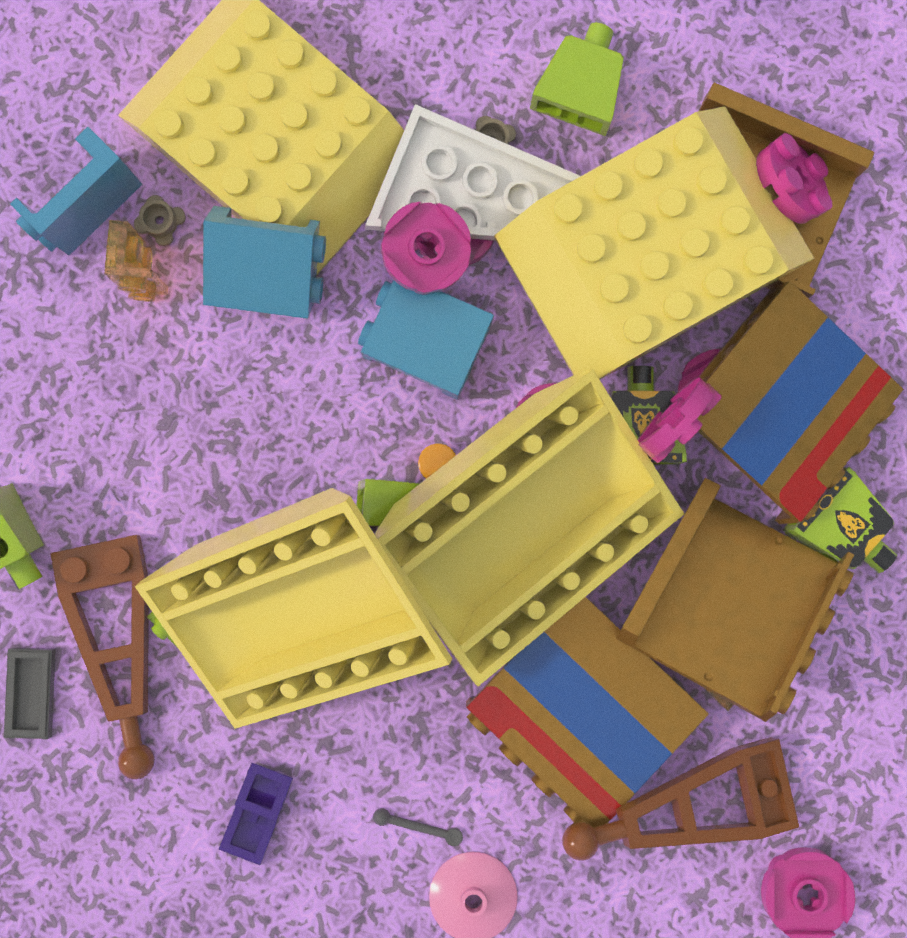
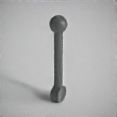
(452, 835)

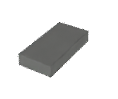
(29, 693)

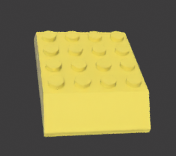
(268, 124)
(651, 243)
(526, 522)
(292, 611)

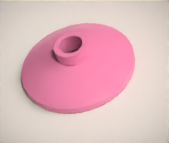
(473, 875)

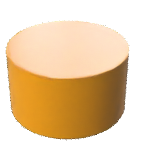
(433, 458)

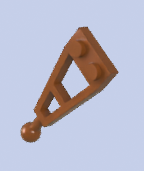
(100, 567)
(764, 794)

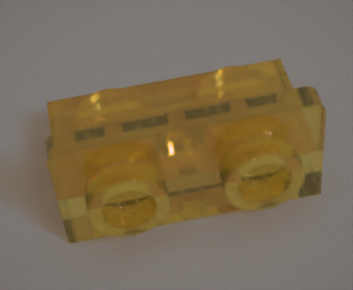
(130, 263)

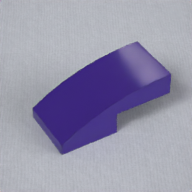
(256, 813)

